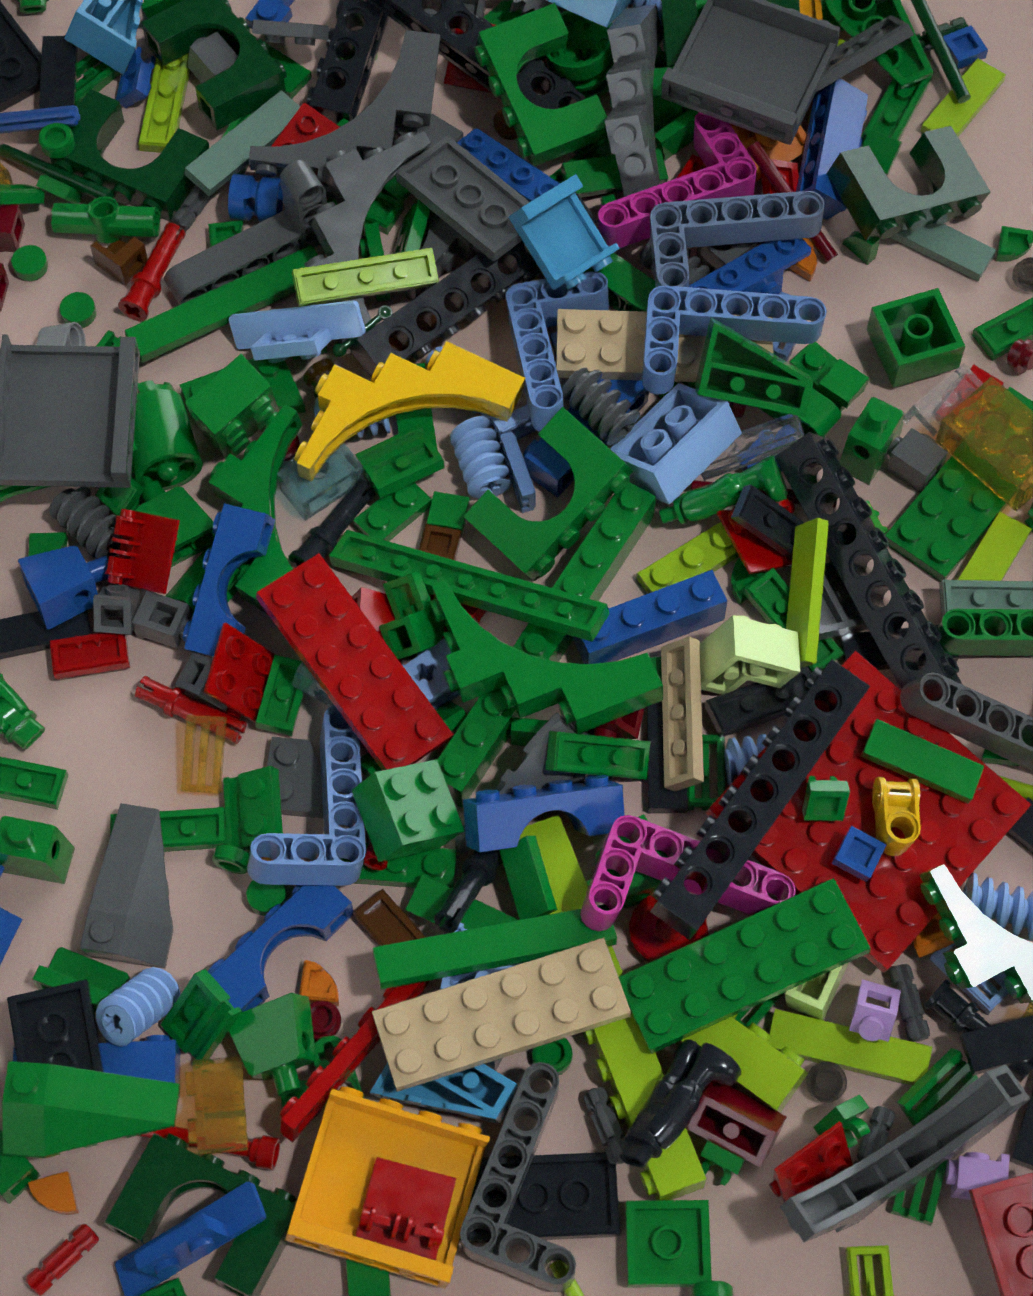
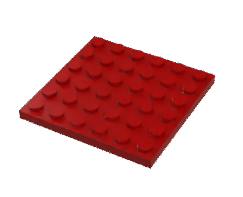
(951, 833)

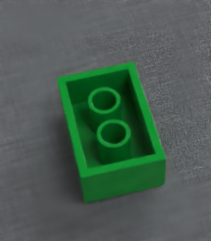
(233, 406)

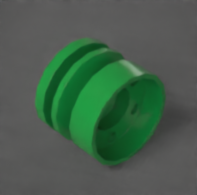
(585, 57)

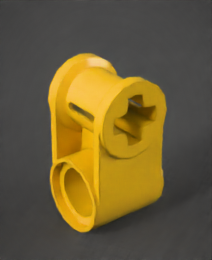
(896, 806)

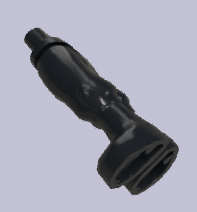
(676, 1099)

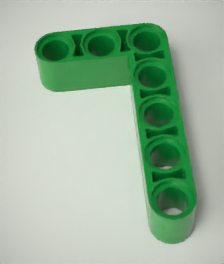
(978, 642)

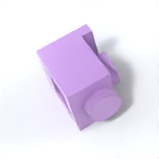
(873, 1020)
(973, 1172)

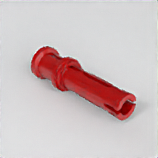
(147, 282)

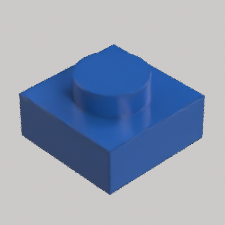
(965, 46)
(858, 853)

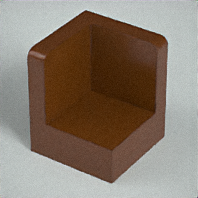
(120, 259)

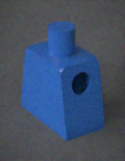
(62, 583)

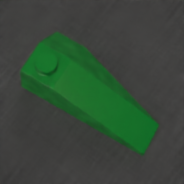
(904, 62)

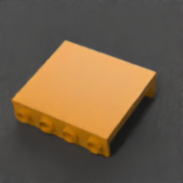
(341, 1169)

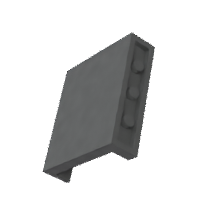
(752, 66)
(68, 414)

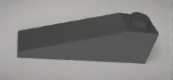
(532, 768)
(130, 902)

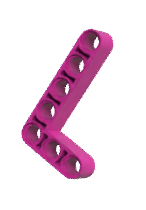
(728, 174)
(642, 857)

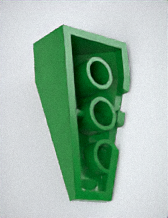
(70, 1108)

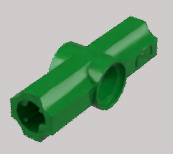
(106, 220)

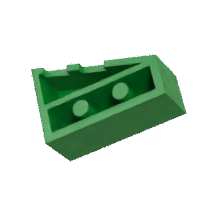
(748, 374)

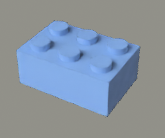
(677, 441)

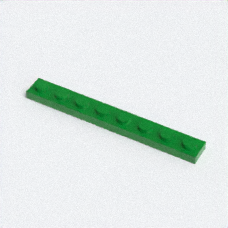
(473, 585)

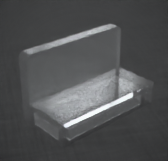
(944, 398)

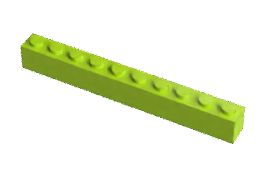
(621, 1047)

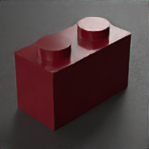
(737, 1123)

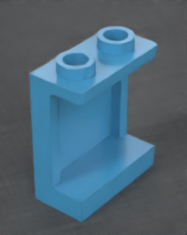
(562, 235)

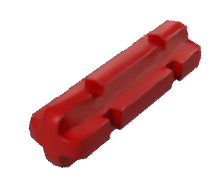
(62, 1259)

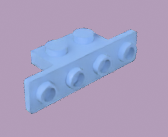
(296, 330)

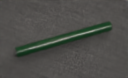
(941, 50)
(59, 174)

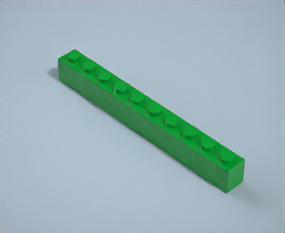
(586, 575)

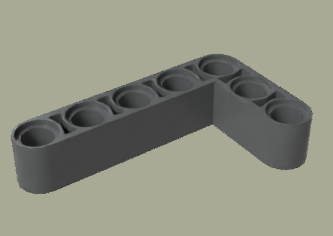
(257, 245)
(1009, 731)
(510, 1183)

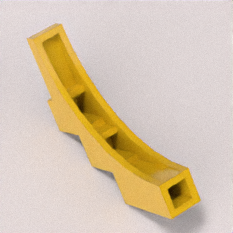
(399, 386)

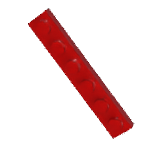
(348, 1056)

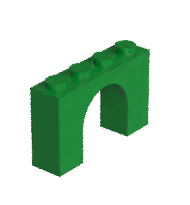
(540, 131)
(536, 543)

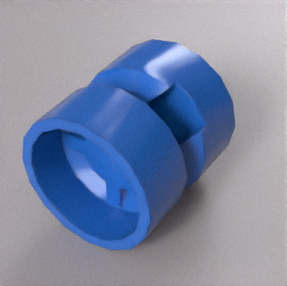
(254, 197)

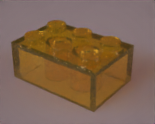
(993, 441)

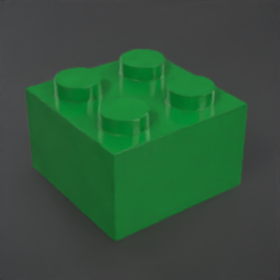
(915, 337)
(407, 810)

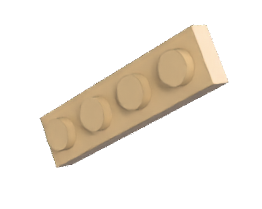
(682, 714)

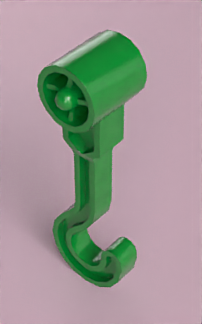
(162, 444)

